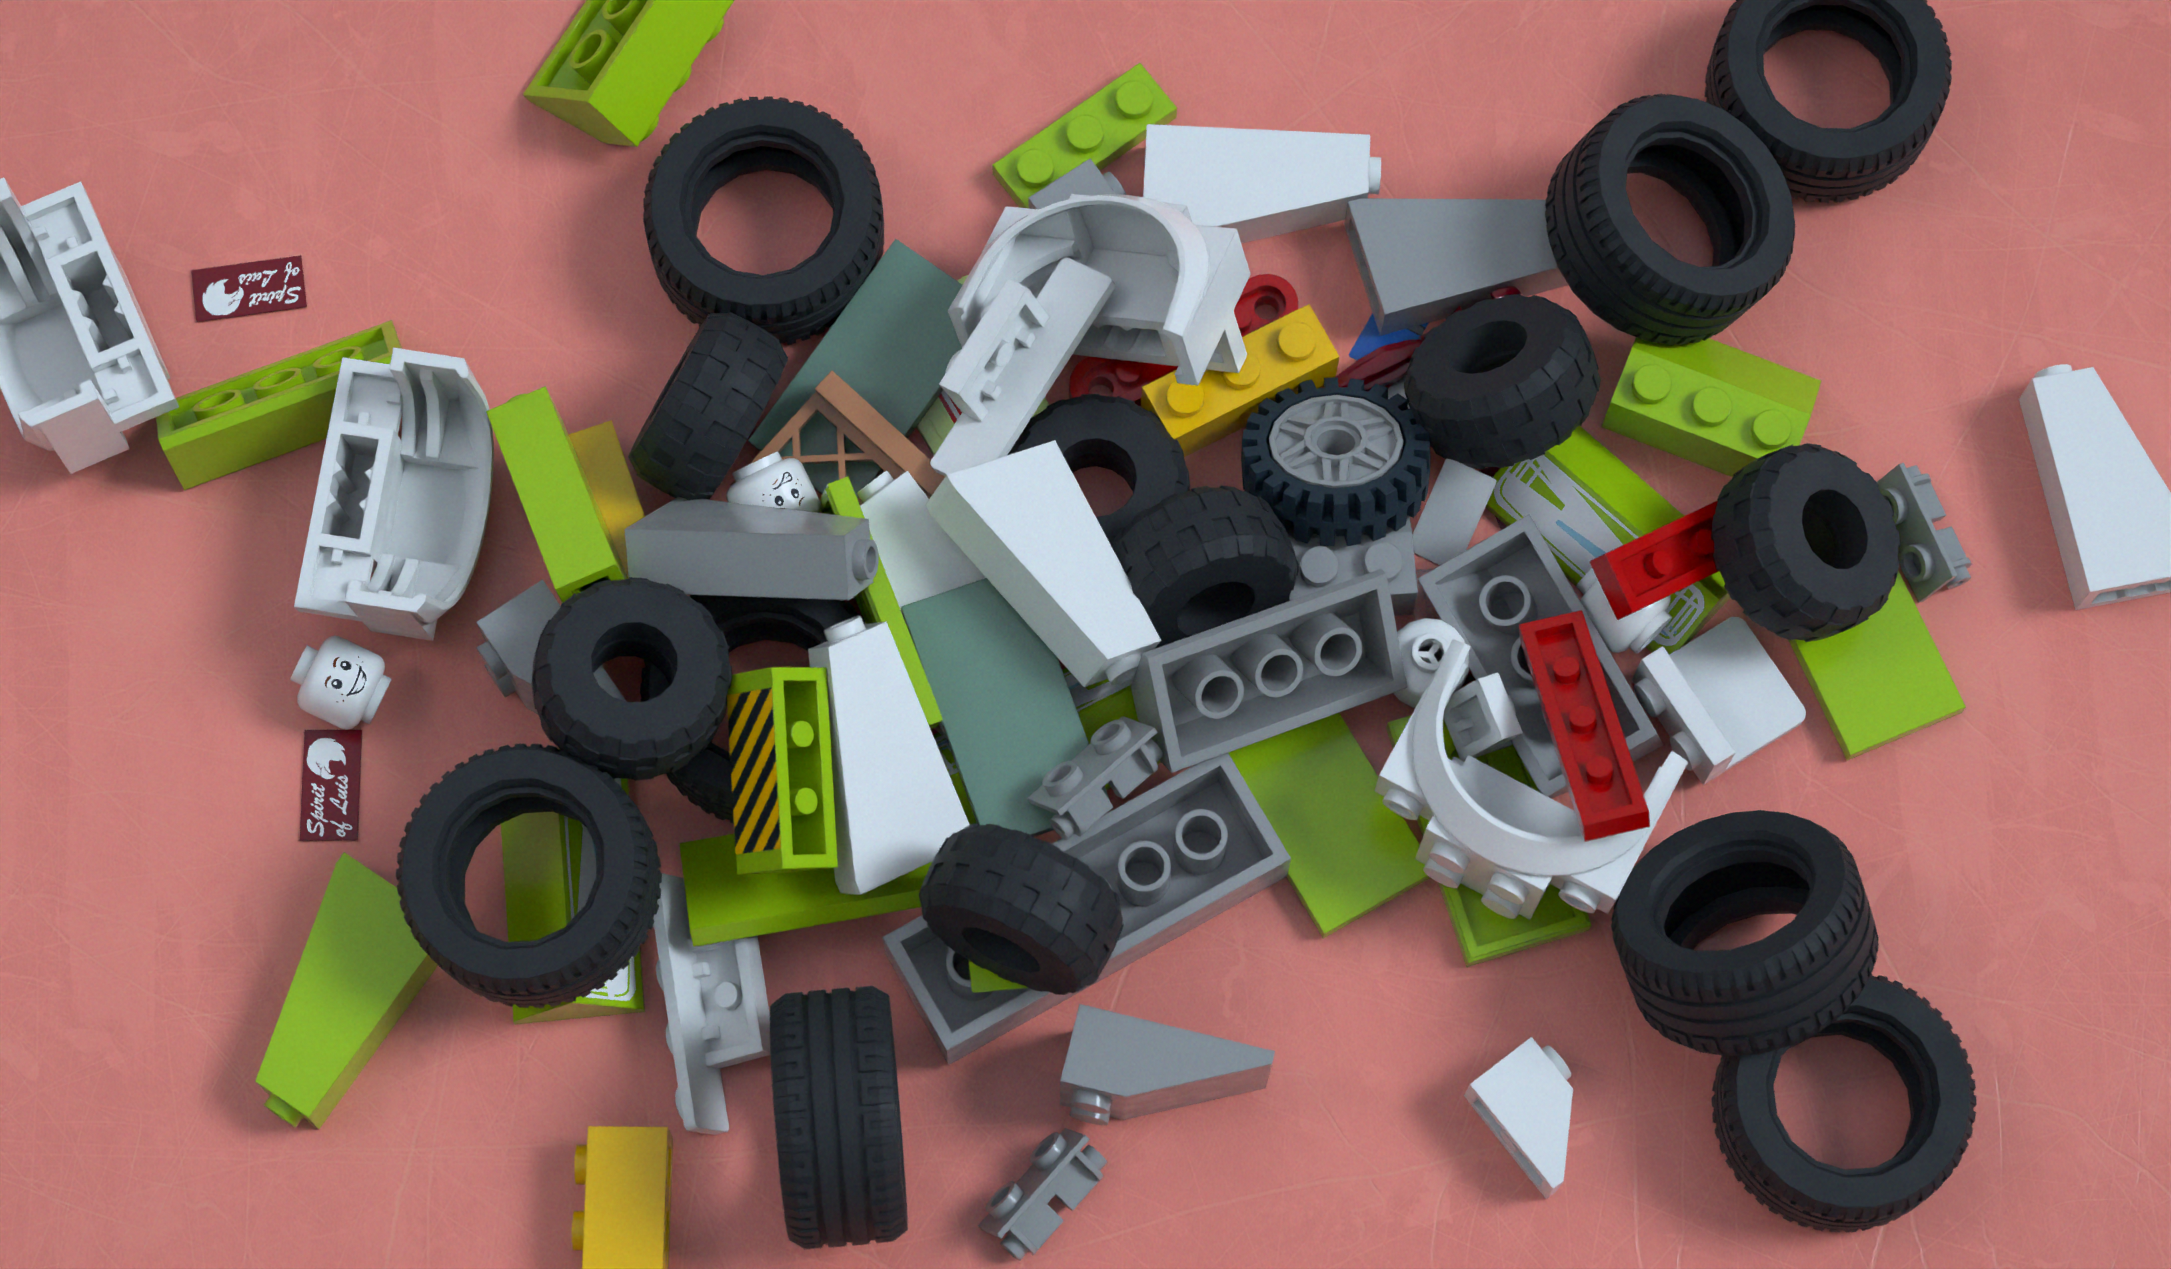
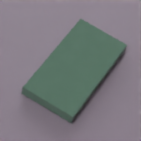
(887, 348)
(998, 701)

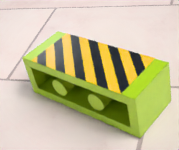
(781, 770)

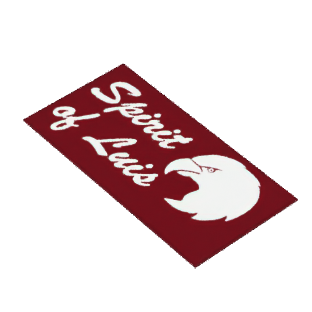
(248, 288)
(331, 785)

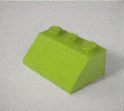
(624, 64)
(1710, 403)

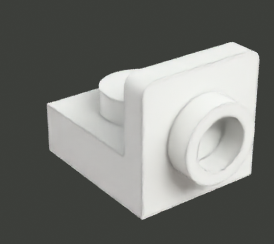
(1481, 718)

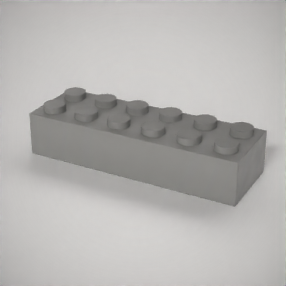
(1169, 858)

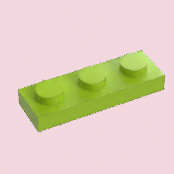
(1094, 130)

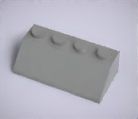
(1485, 598)
(1270, 671)

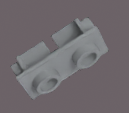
(1925, 555)
(1117, 755)
(1056, 1171)

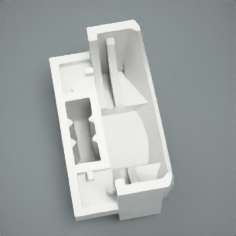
(1169, 278)
(72, 332)
(396, 504)
(1498, 830)

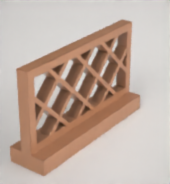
(863, 427)

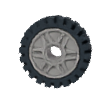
(1337, 460)

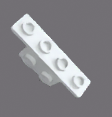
(1015, 361)
(712, 1007)

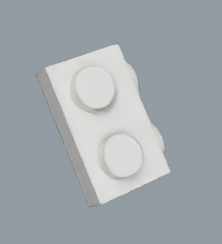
(1718, 698)

